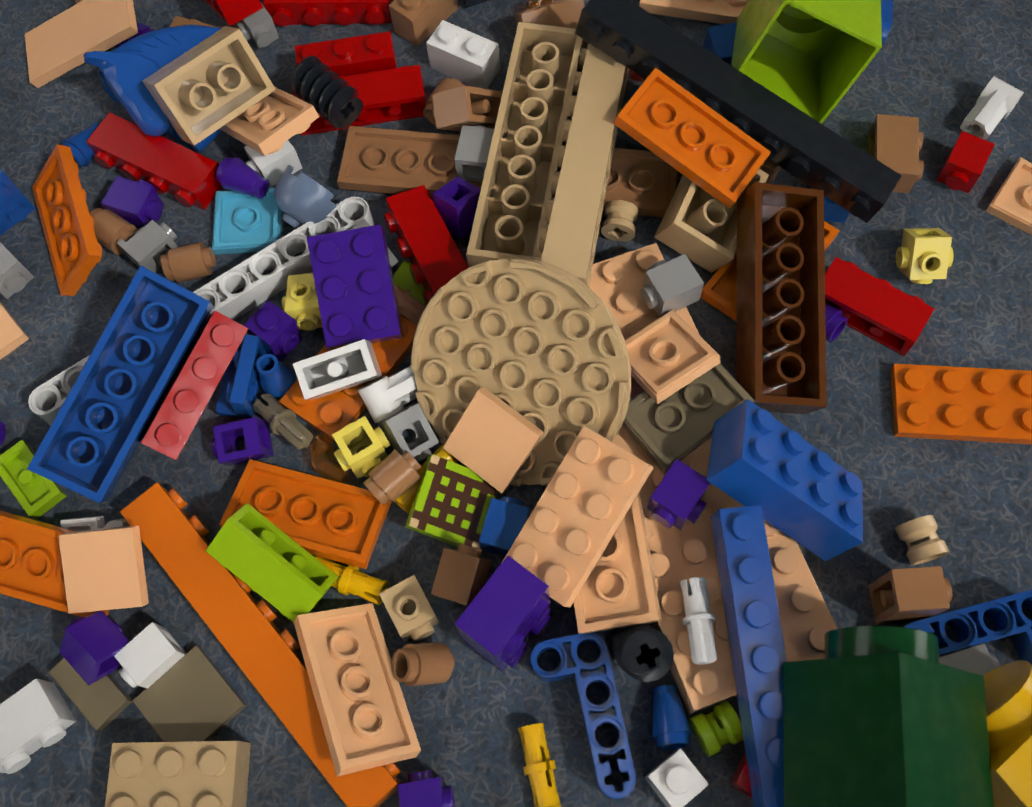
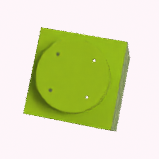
(807, 48)

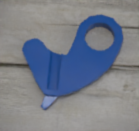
(139, 59)

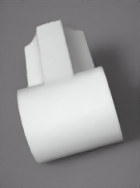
(992, 105)
(388, 394)

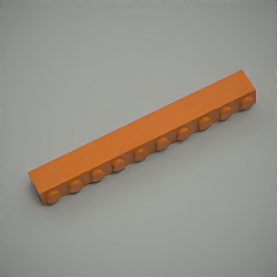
(248, 636)

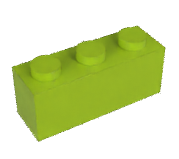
(271, 563)

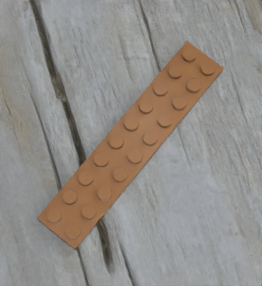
(404, 160)

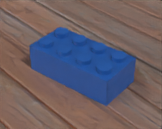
(793, 481)

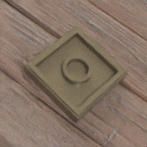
(190, 700)

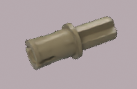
(283, 422)

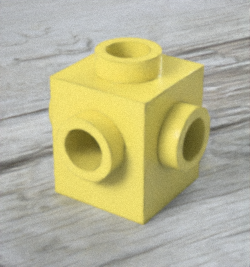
(924, 254)
(302, 301)
(360, 447)

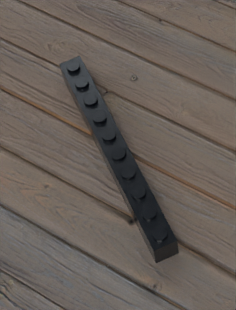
(793, 138)

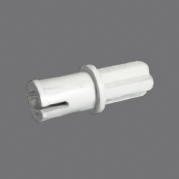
(699, 620)

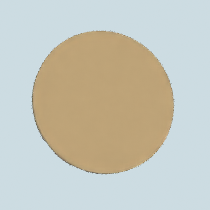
(534, 344)

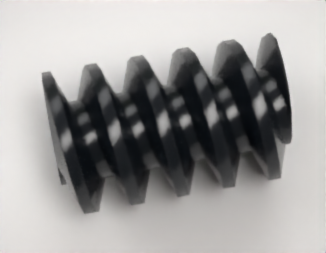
(326, 92)
(656, 652)

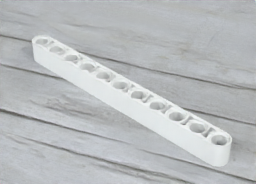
(221, 290)

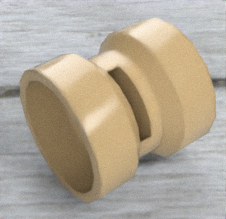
(918, 531)

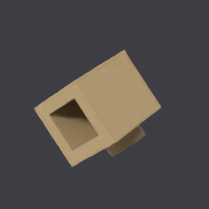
(410, 610)

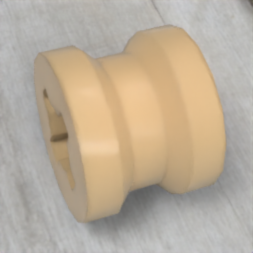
(619, 220)

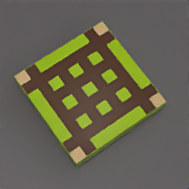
(450, 503)

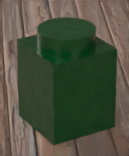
(884, 725)

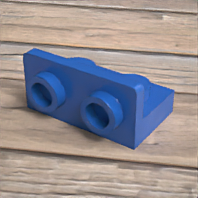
(241, 380)

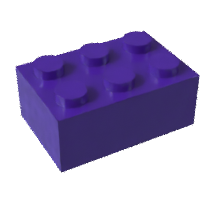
(355, 286)
(505, 614)

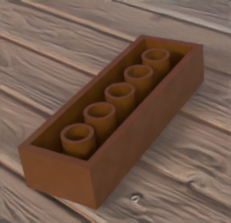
(781, 297)

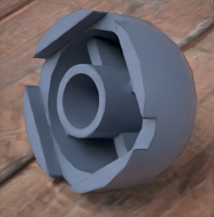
(302, 198)

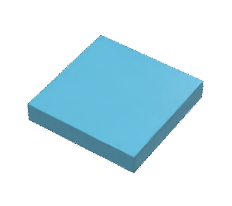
(245, 222)

